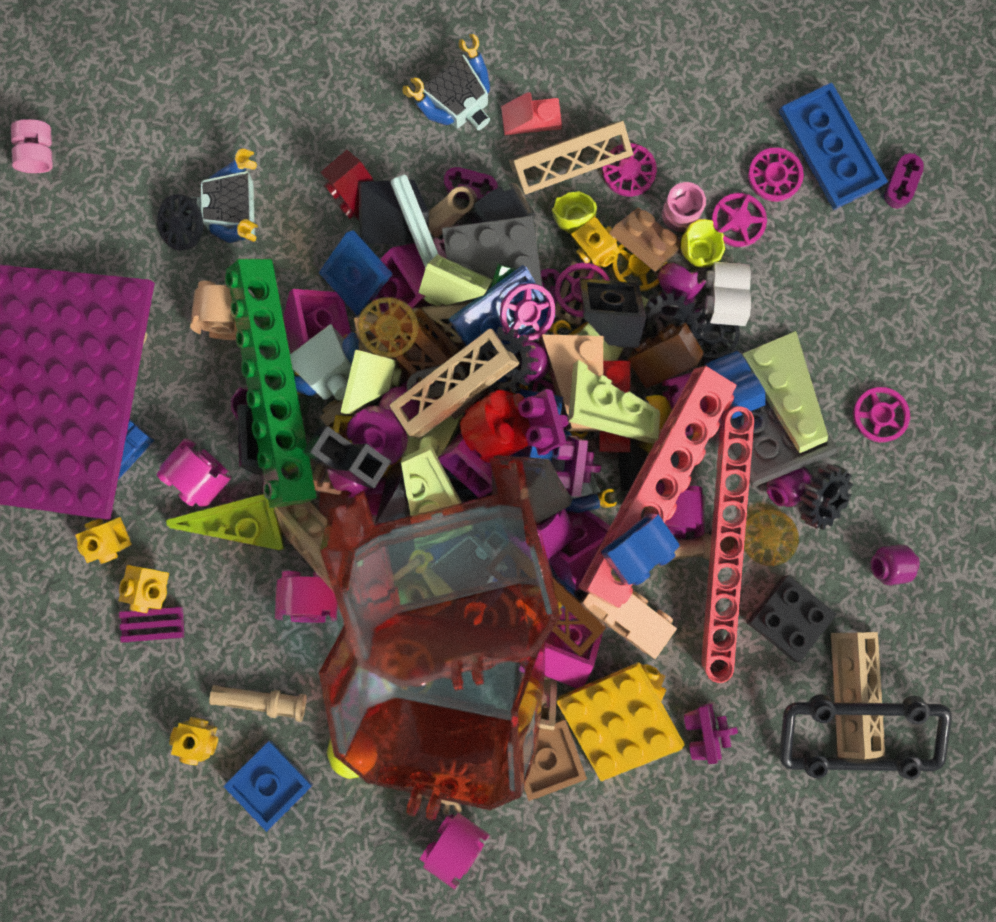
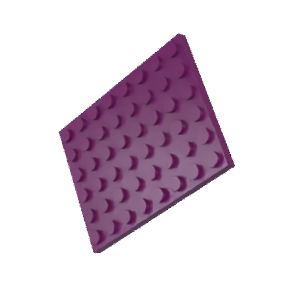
(67, 385)

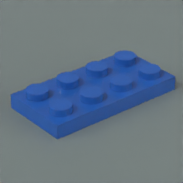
(832, 146)

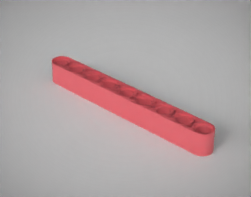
(733, 558)

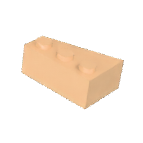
(562, 354)
(634, 622)

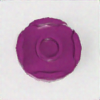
(380, 431)

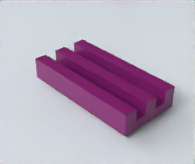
(125, 626)

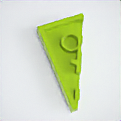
(241, 521)

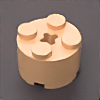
(212, 311)

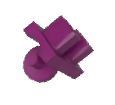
(545, 422)
(577, 464)
(709, 748)

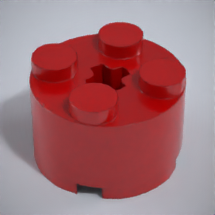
(495, 425)

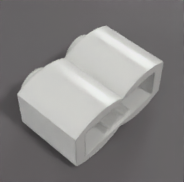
(729, 293)

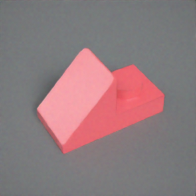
(531, 116)

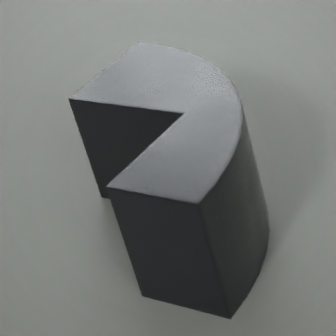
(352, 461)

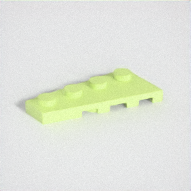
(789, 389)

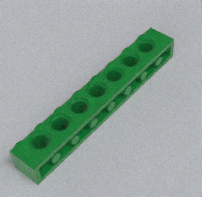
(282, 396)

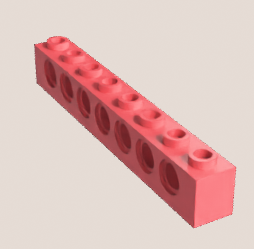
(719, 396)

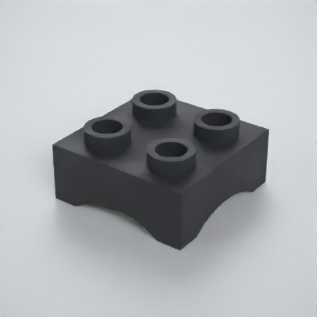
(791, 618)

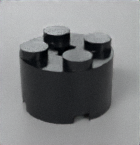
(501, 205)

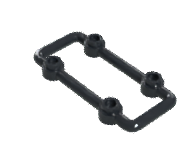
(905, 763)

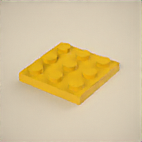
(620, 722)

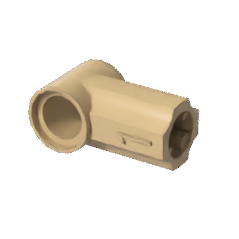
(448, 212)

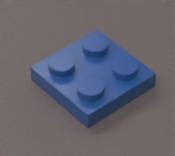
(355, 272)
(268, 785)

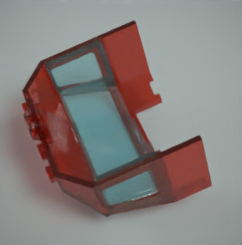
(444, 584)
(432, 739)

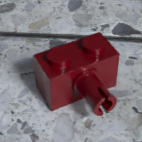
(342, 182)

